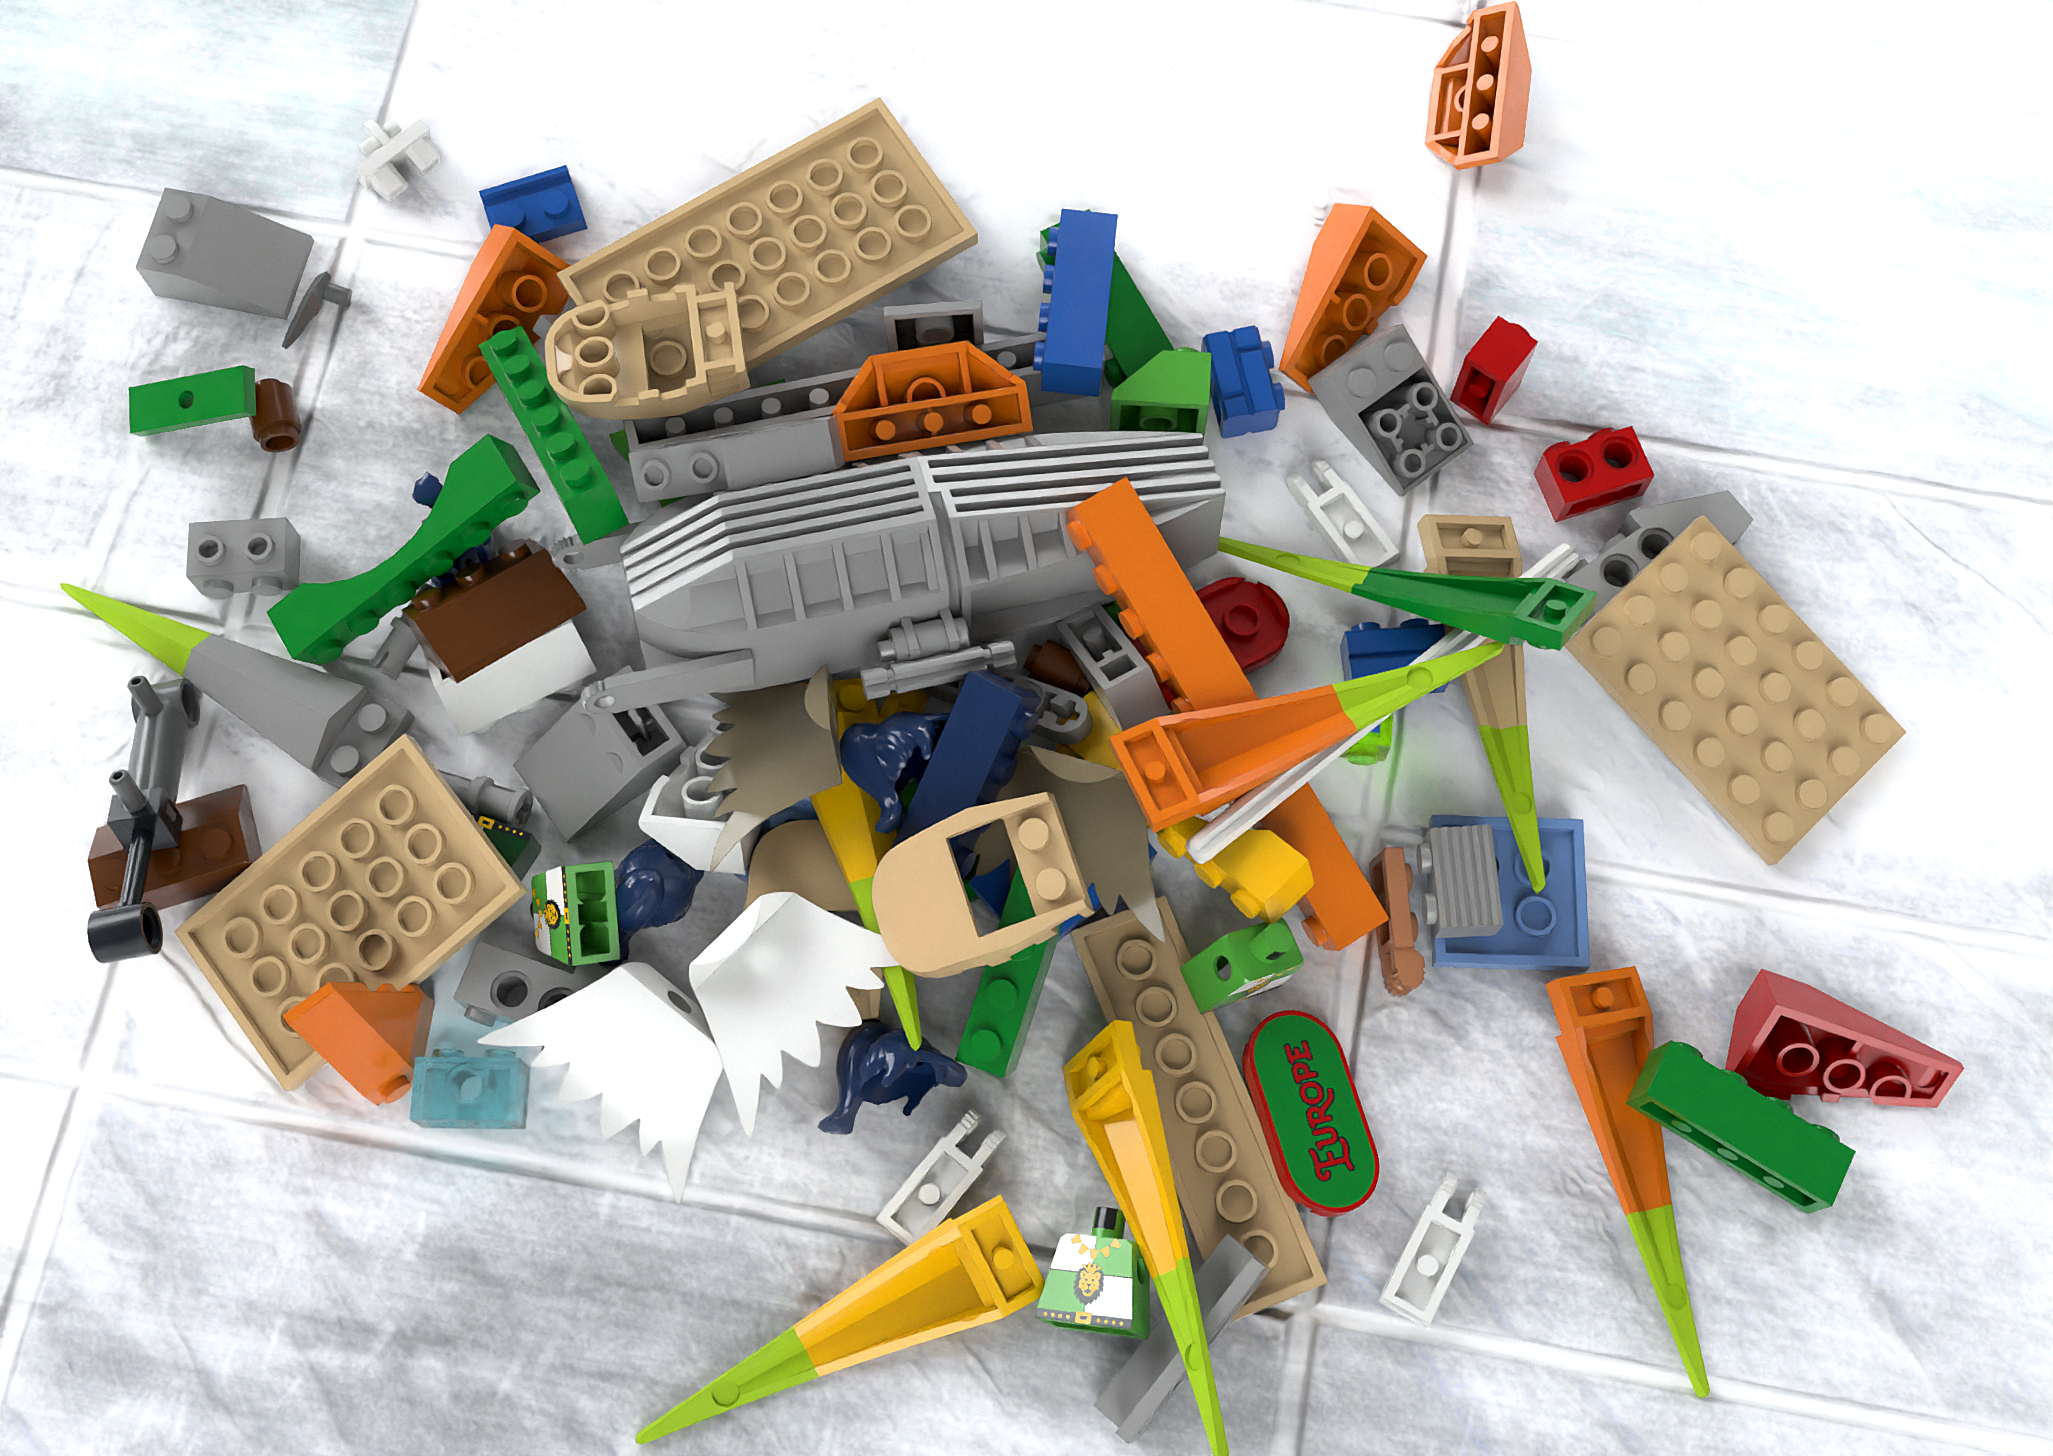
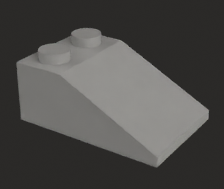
(222, 255)
(933, 324)

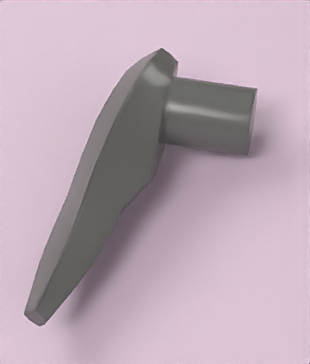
(312, 302)

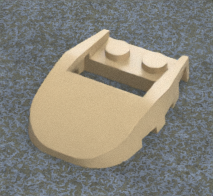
(601, 361)
(802, 861)
(926, 907)

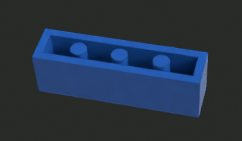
(1078, 302)

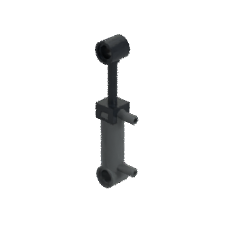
(145, 814)

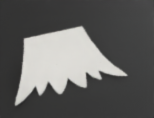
(771, 983)
(639, 1048)

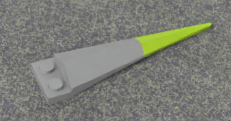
(306, 713)

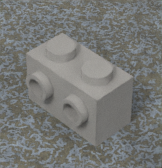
(243, 557)

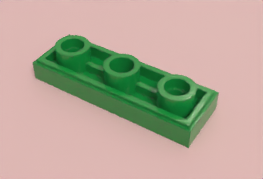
(192, 401)

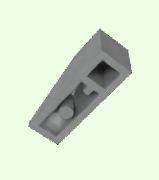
(1113, 667)

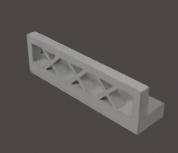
(1157, 1366)

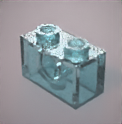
(499, 1104)

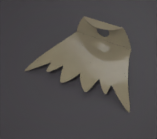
(780, 749)
(1100, 820)

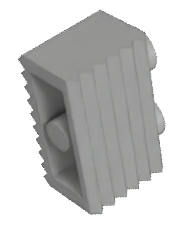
(1460, 881)

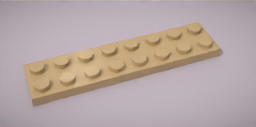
(1206, 1113)

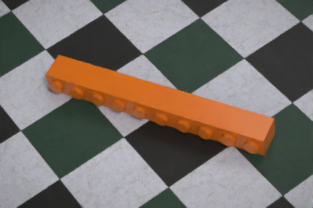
(1204, 675)

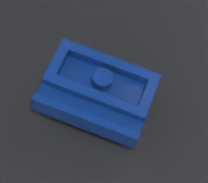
(536, 205)

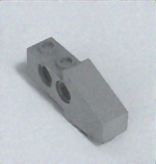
(737, 459)
(1654, 530)
(496, 971)

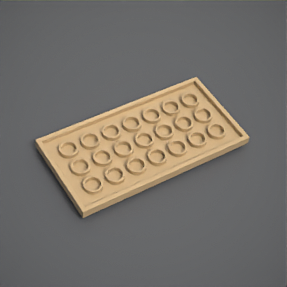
(796, 235)

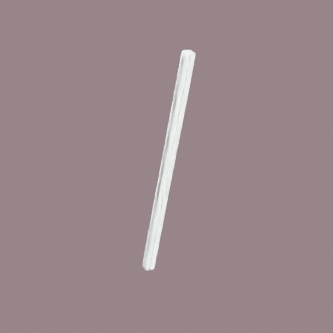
(1267, 796)

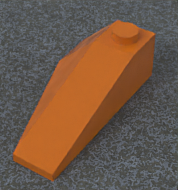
(1350, 280)
(504, 288)
(367, 1034)

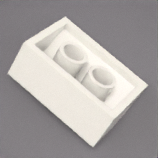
(515, 681)

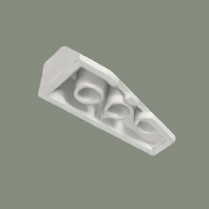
(682, 813)

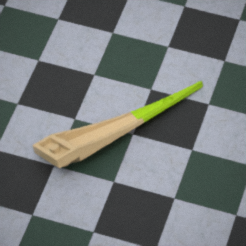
(1497, 687)

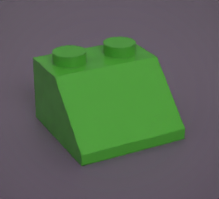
(1165, 394)

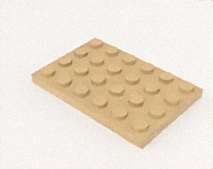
(1735, 690)
(357, 892)

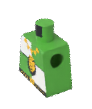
(576, 913)
(1259, 959)
(1098, 1282)

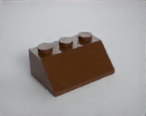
(492, 609)
(213, 849)

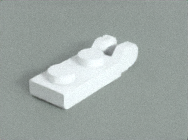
(1343, 519)
(938, 1183)
(1431, 1255)

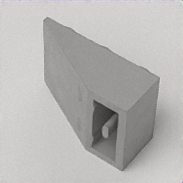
(1392, 408)
(598, 763)

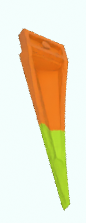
(1216, 754)
(1605, 1046)

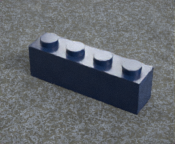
(972, 758)

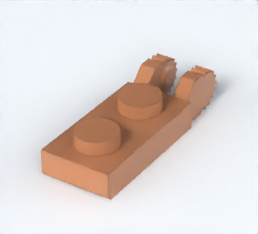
(1396, 937)

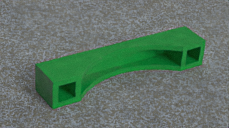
(554, 435)
(477, 496)

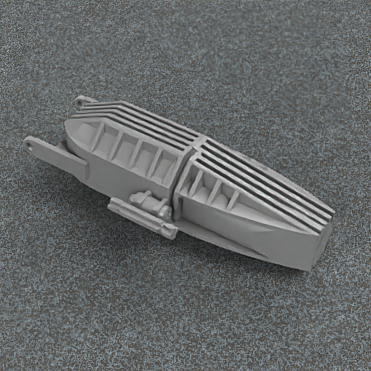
(885, 563)

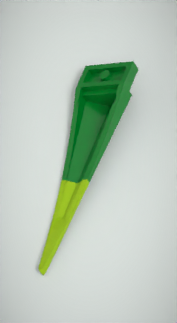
(1495, 607)

